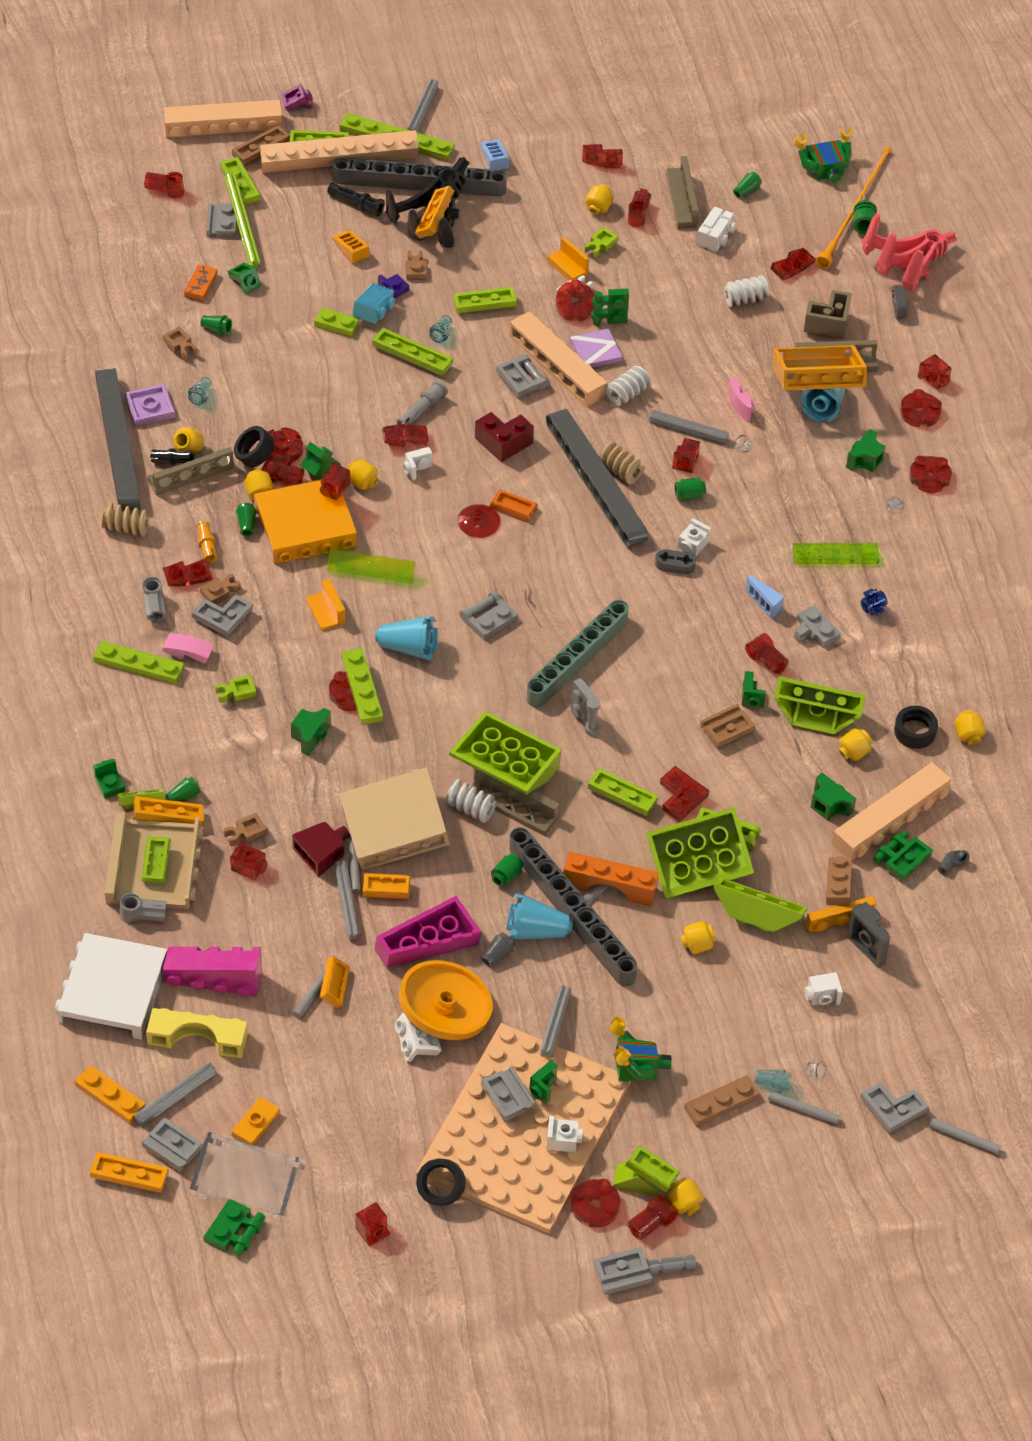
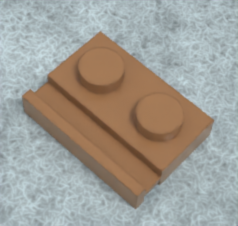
(727, 726)

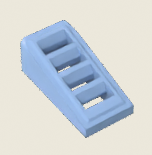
(495, 155)
(765, 596)

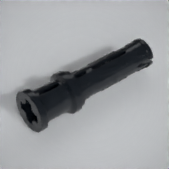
(364, 200)

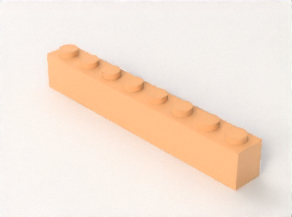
(323, 152)

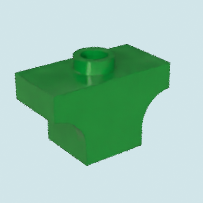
(866, 453)
(317, 460)
(310, 728)
(831, 798)

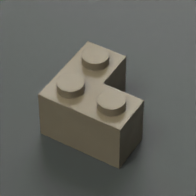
(828, 318)

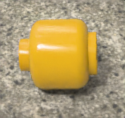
(599, 199)
(188, 439)
(363, 474)
(257, 482)
(969, 727)
(855, 744)
(698, 937)
(686, 1196)

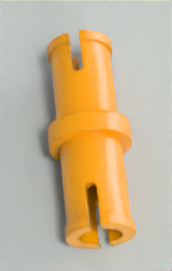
(206, 541)

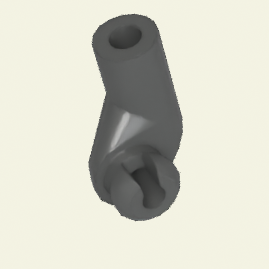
(953, 858)

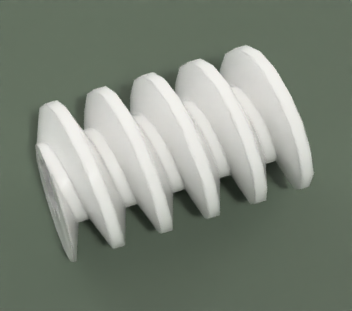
(745, 290)
(628, 385)
(470, 802)

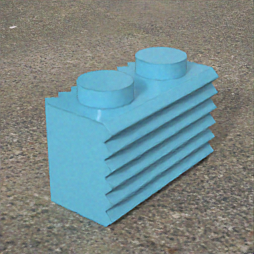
(373, 303)

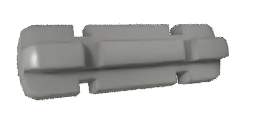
(672, 1264)

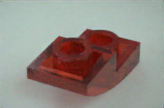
(606, 158)
(795, 263)
(401, 433)
(191, 574)

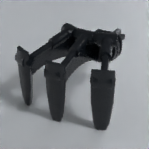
(422, 199)

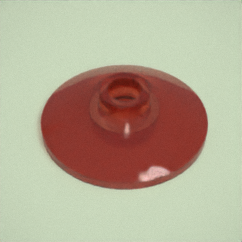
(478, 520)

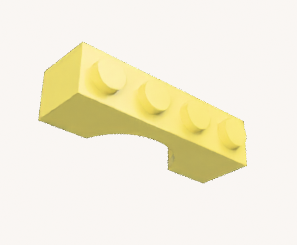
(170, 1026)

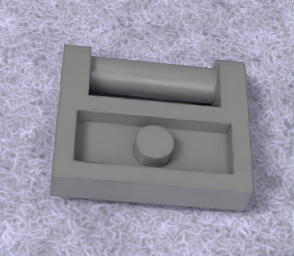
(517, 378)
(491, 621)
(585, 706)

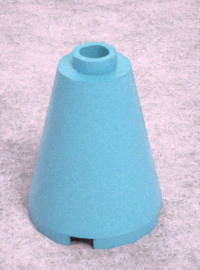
(822, 403)
(412, 637)
(536, 920)

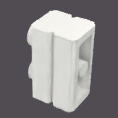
(716, 229)

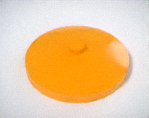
(445, 1000)

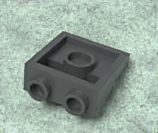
(867, 934)

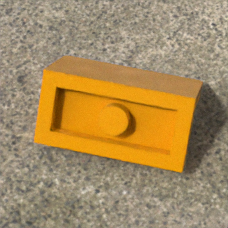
(569, 261)
(327, 607)

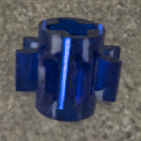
(874, 602)

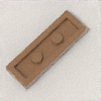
(250, 150)
(839, 880)
(721, 1100)

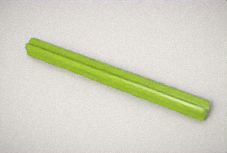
(242, 220)

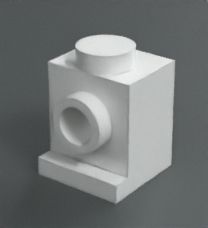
(694, 537)
(824, 989)
(563, 1135)

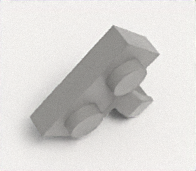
(815, 626)

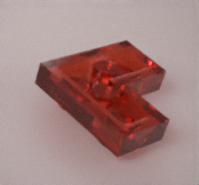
(686, 791)

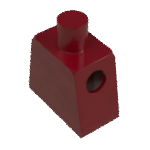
(320, 846)

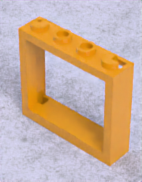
(819, 367)

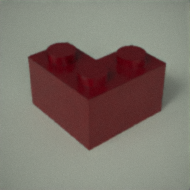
(504, 439)

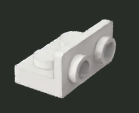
(414, 1040)

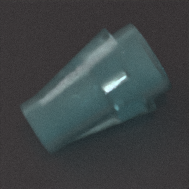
(440, 330)
(199, 392)
(774, 1079)

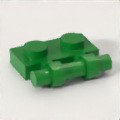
(617, 306)
(907, 859)
(228, 1224)

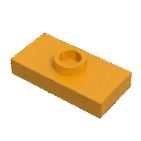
(386, 886)
(334, 982)
(255, 1121)

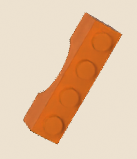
(635, 882)

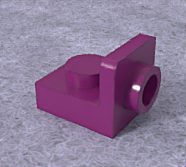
(296, 97)

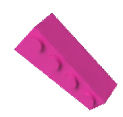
(429, 934)
(214, 969)

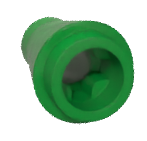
(747, 185)
(220, 324)
(246, 518)
(184, 790)

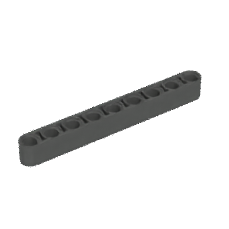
(414, 176)
(117, 439)
(597, 478)
(563, 896)

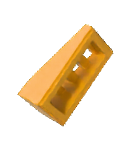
(357, 251)

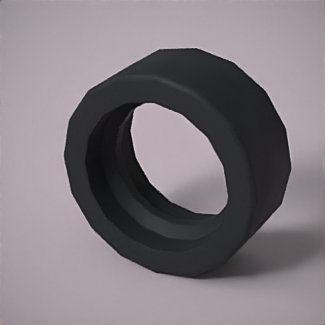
(258, 454)
(911, 739)
(423, 1174)

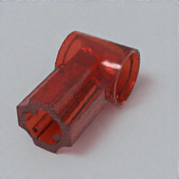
(170, 183)
(638, 208)
(283, 472)
(764, 650)
(657, 1213)

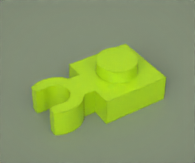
(601, 240)
(239, 688)

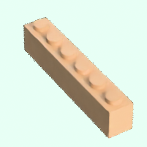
(222, 118)
(558, 359)
(891, 811)

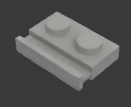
(221, 220)
(508, 1093)
(172, 1144)
(622, 1271)

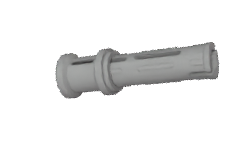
(428, 400)

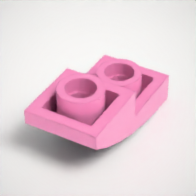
(740, 400)
(181, 645)

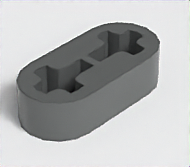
(899, 301)
(675, 561)

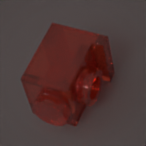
(935, 371)
(686, 455)
(335, 481)
(248, 861)
(372, 1224)

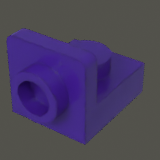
(396, 283)

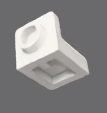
(417, 460)

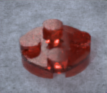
(564, 298)
(924, 400)
(293, 443)
(920, 473)
(339, 693)
(599, 1190)

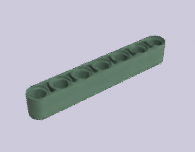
(577, 653)

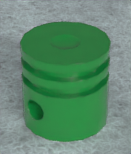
(862, 215)

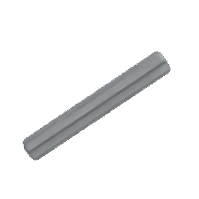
(423, 105)
(689, 426)
(347, 900)
(555, 1021)
(175, 1094)

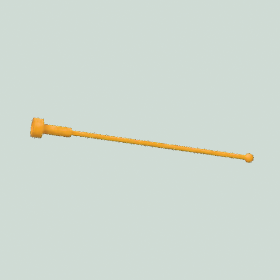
(825, 258)

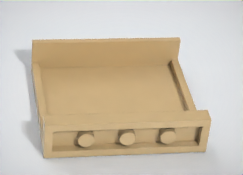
(394, 819)
(128, 858)

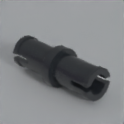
(171, 456)

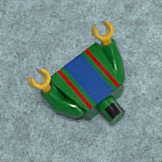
(825, 158)
(636, 1058)

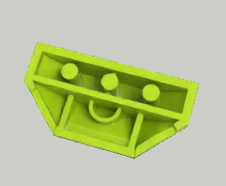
(817, 705)
(757, 907)

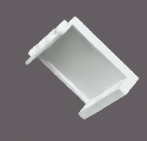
(112, 983)

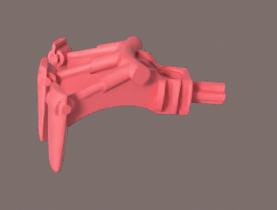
(907, 252)

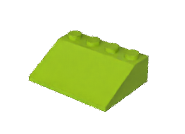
(507, 753)
(699, 852)

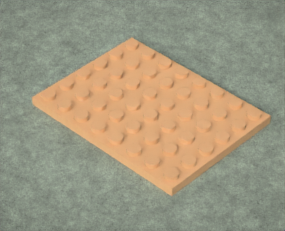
(509, 1160)

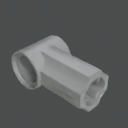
(153, 599)
(142, 909)

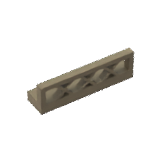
(683, 195)
(868, 357)
(191, 471)
(533, 802)

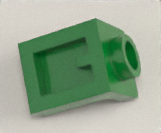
(246, 275)
(750, 694)
(108, 778)
(542, 1080)

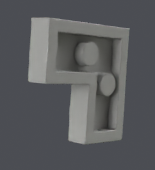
(223, 619)
(893, 1112)

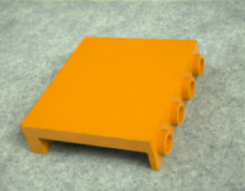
(304, 521)

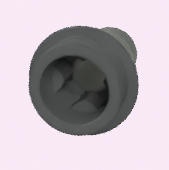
(498, 948)

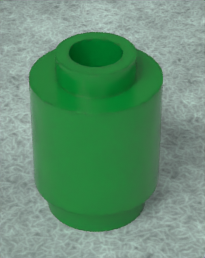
(690, 489)
(507, 870)

